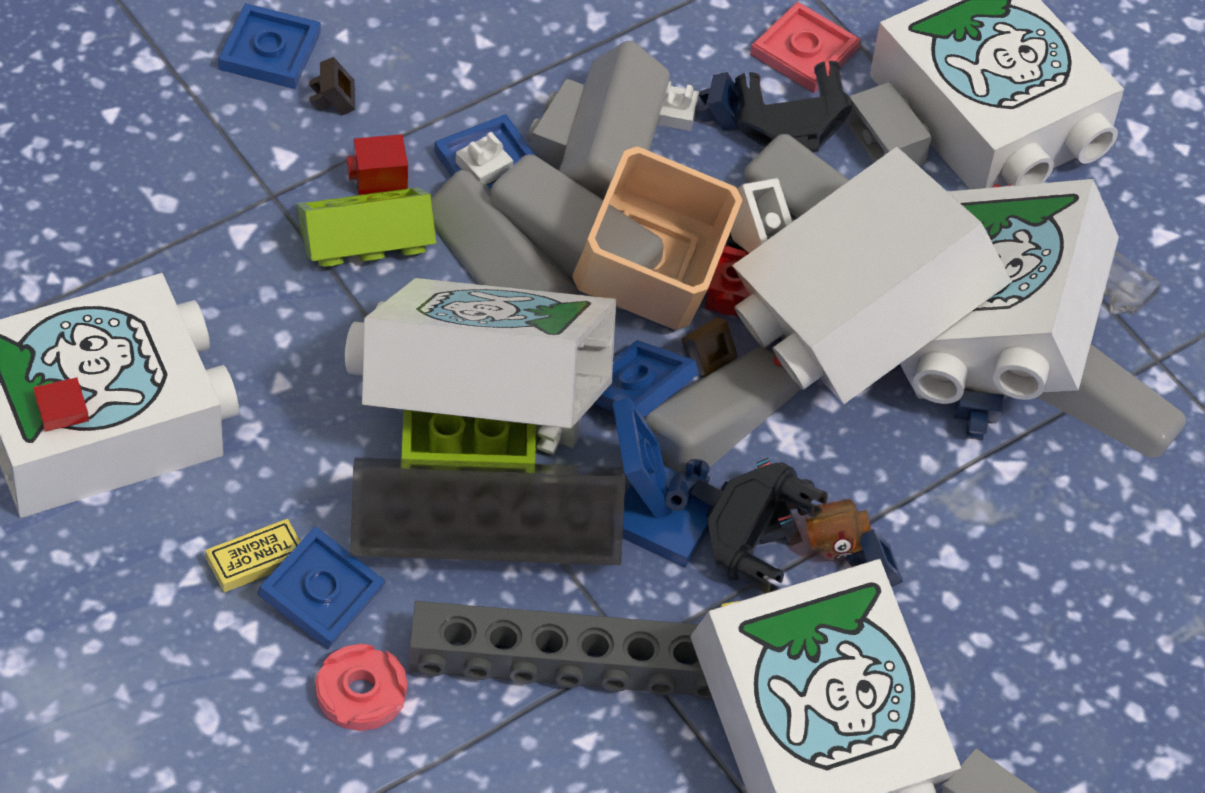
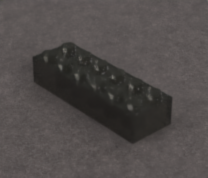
(487, 511)

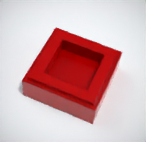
(61, 404)

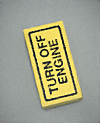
(251, 555)

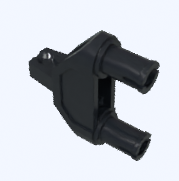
(806, 120)
(742, 514)

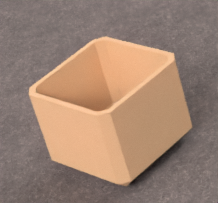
(691, 218)

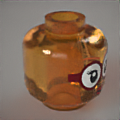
(837, 529)

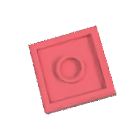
(801, 42)

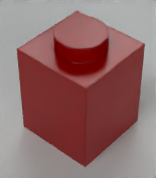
(378, 164)

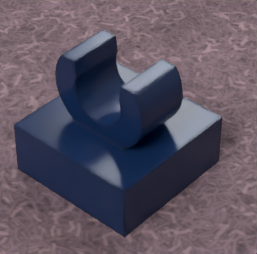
(720, 102)
(979, 411)
(876, 548)

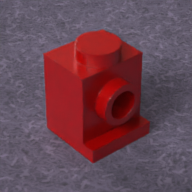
(726, 286)

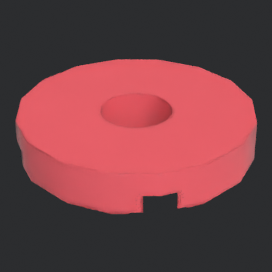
(354, 709)

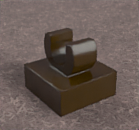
(333, 88)
(710, 346)

